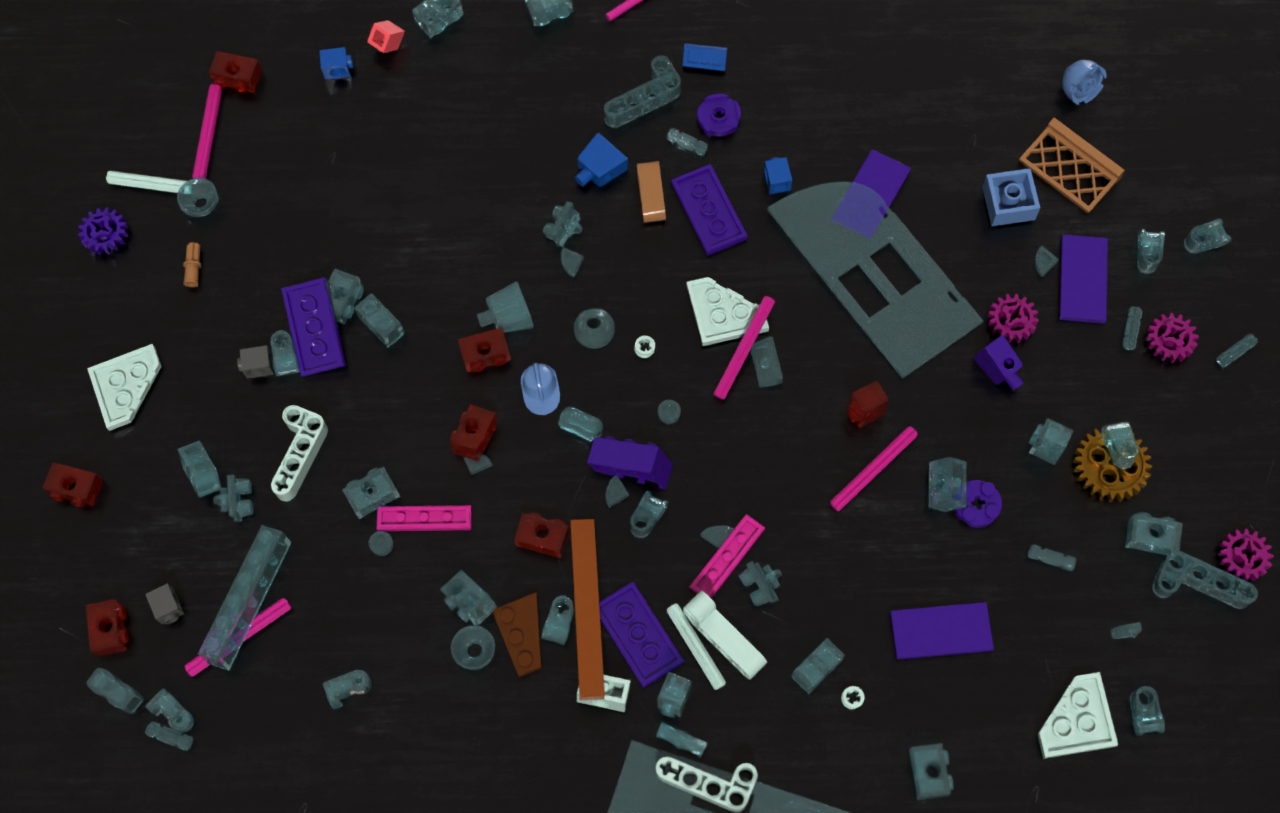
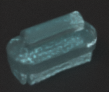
(580, 423)

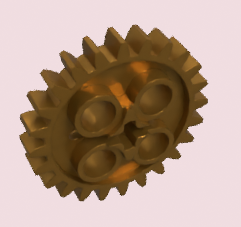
(1093, 471)

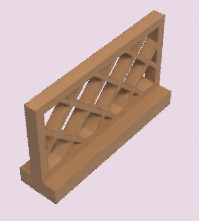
(1086, 154)

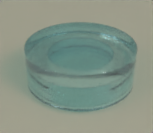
(669, 411)
(381, 543)

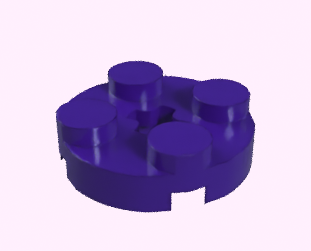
(724, 125)
(989, 510)

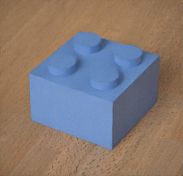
(1011, 197)

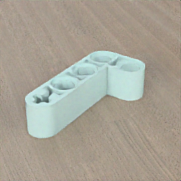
(294, 455)
(732, 644)
(704, 779)

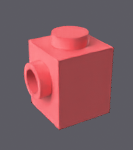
(385, 36)

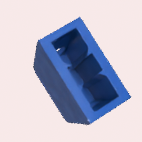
(600, 162)

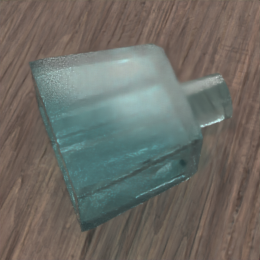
(507, 310)

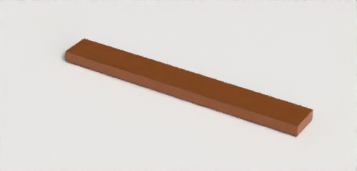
(587, 610)

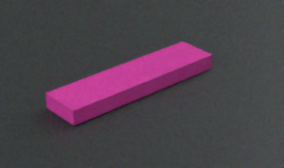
(424, 518)
(727, 557)

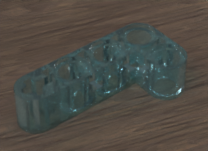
(619, 110)
(1206, 584)

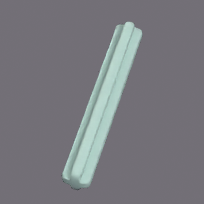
(144, 181)
(696, 646)

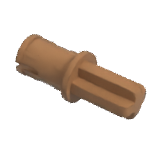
(192, 265)

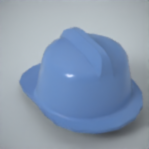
(540, 389)

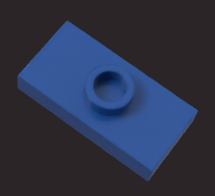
(704, 57)

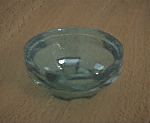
(192, 191)
(594, 337)
(464, 639)

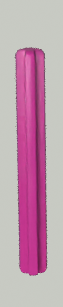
(207, 131)
(744, 347)
(873, 468)
(260, 621)

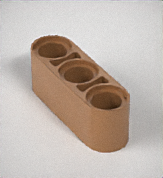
(651, 191)

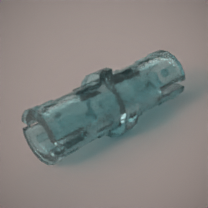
(681, 739)

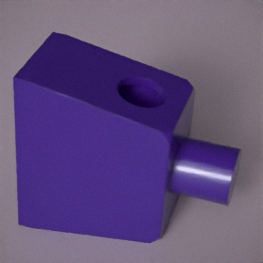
(1000, 363)

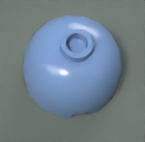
(1083, 81)

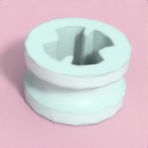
(644, 354)
(849, 690)

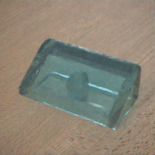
(766, 362)

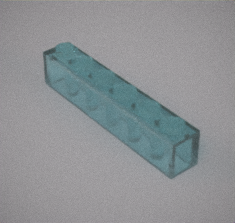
(244, 598)

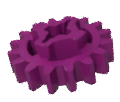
(1005, 310)
(1169, 345)
(1252, 547)

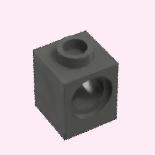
(256, 362)
(165, 604)

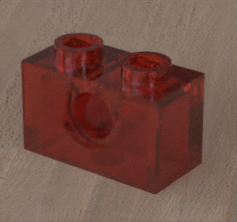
(227, 64)
(473, 345)
(867, 404)
(473, 444)
(62, 476)
(552, 544)
(97, 618)

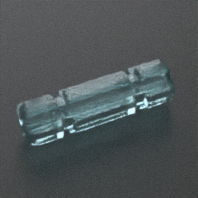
(687, 141)
(1132, 328)
(1237, 350)
(1052, 557)
(169, 736)

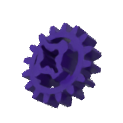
(99, 225)

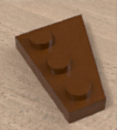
(520, 631)

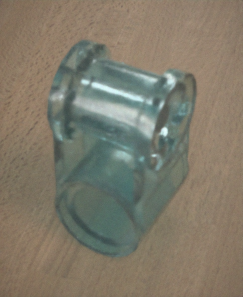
(1210, 236)
(1149, 246)
(284, 356)
(1120, 443)
(650, 511)
(558, 624)
(1146, 713)

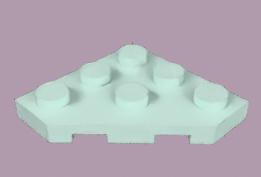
(720, 311)
(123, 384)
(1079, 720)

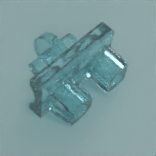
(566, 224)
(236, 507)
(755, 574)

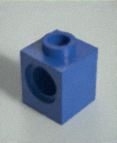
(335, 63)
(777, 175)

